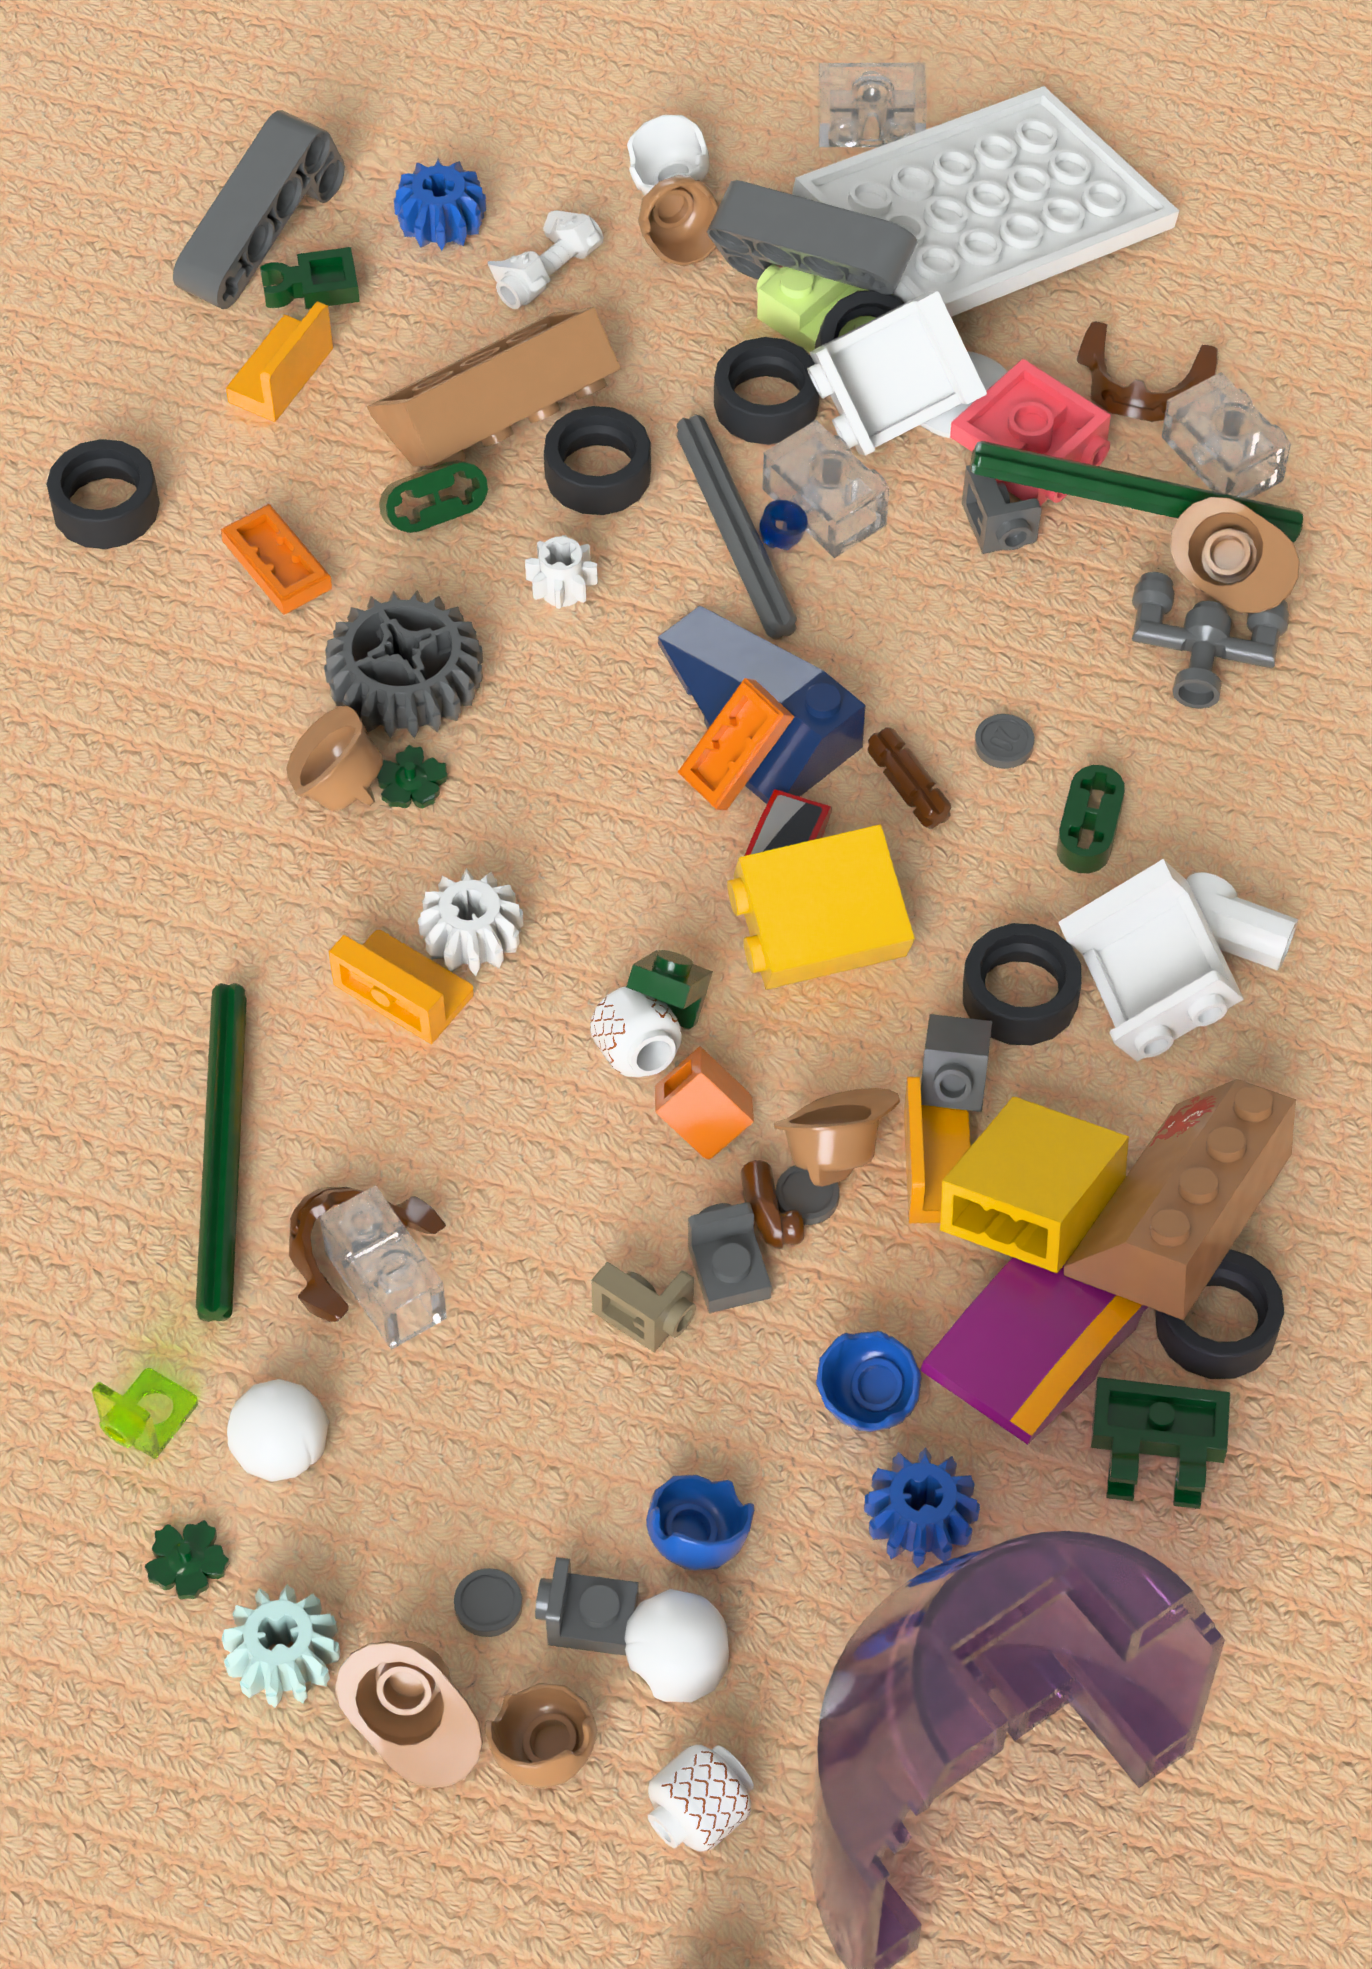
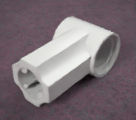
(1241, 925)

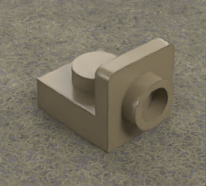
(637, 1309)

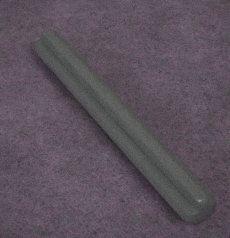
(736, 527)

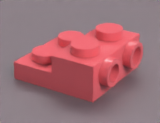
(1039, 416)

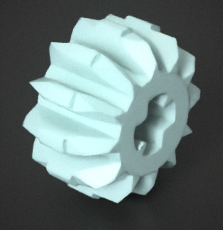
(279, 1624)

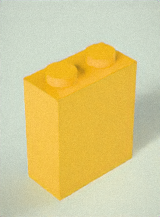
(820, 907)
(1033, 1183)

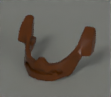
(1136, 399)
(318, 1294)

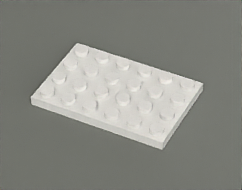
(997, 199)

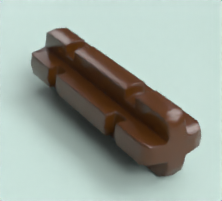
(909, 777)

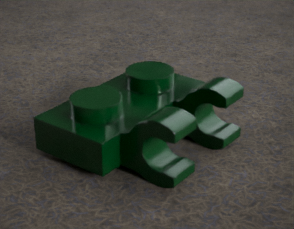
(1159, 1422)

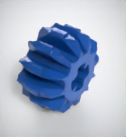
(440, 204)
(911, 1525)

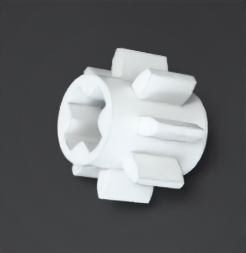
(561, 571)

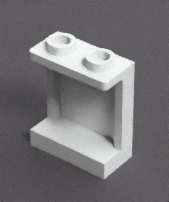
(895, 373)
(1153, 960)

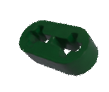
(437, 509)
(1080, 816)

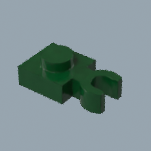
(319, 277)

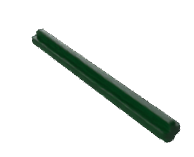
(1111, 485)
(221, 1154)

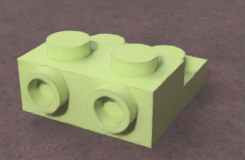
(799, 301)

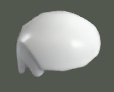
(666, 149)
(277, 1430)
(677, 1645)

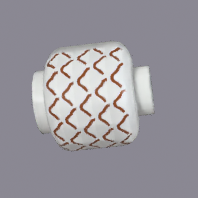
(635, 1032)
(699, 1797)

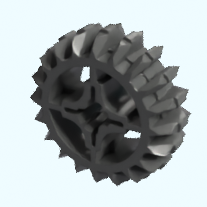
(404, 663)

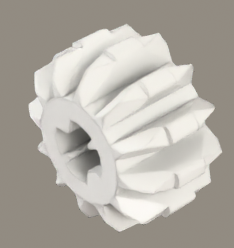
(470, 922)

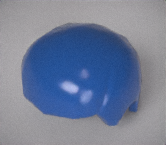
(869, 1380)
(698, 1522)

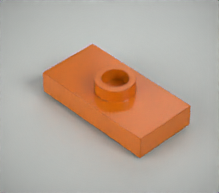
(276, 559)
(735, 744)

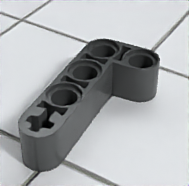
(255, 204)
(773, 227)

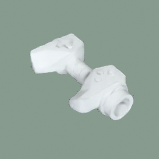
(526, 275)

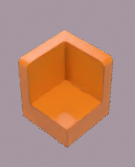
(704, 1103)

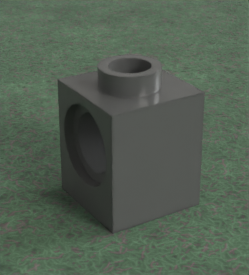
(955, 1062)

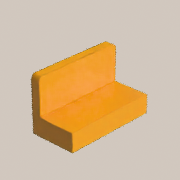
(282, 364)
(399, 983)
(933, 1146)

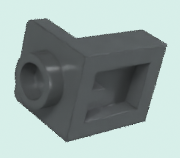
(994, 519)
(727, 1256)
(585, 1610)

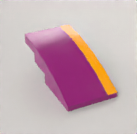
(1030, 1345)

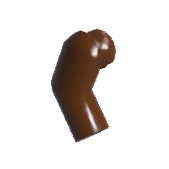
(761, 1194)

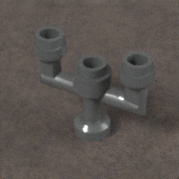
(1205, 636)

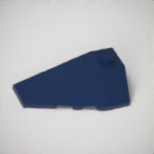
(828, 721)

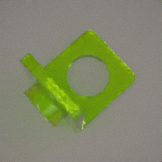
(133, 1425)

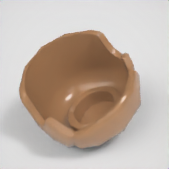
(677, 218)
(542, 1735)

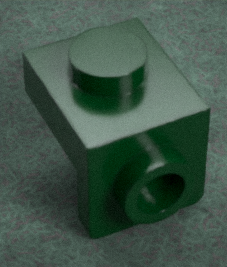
(674, 981)

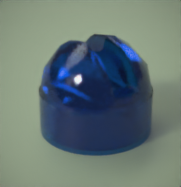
(794, 524)

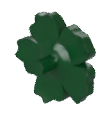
(411, 779)
(186, 1559)

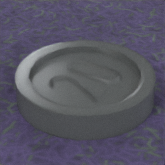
(1004, 741)
(798, 1192)
(488, 1602)

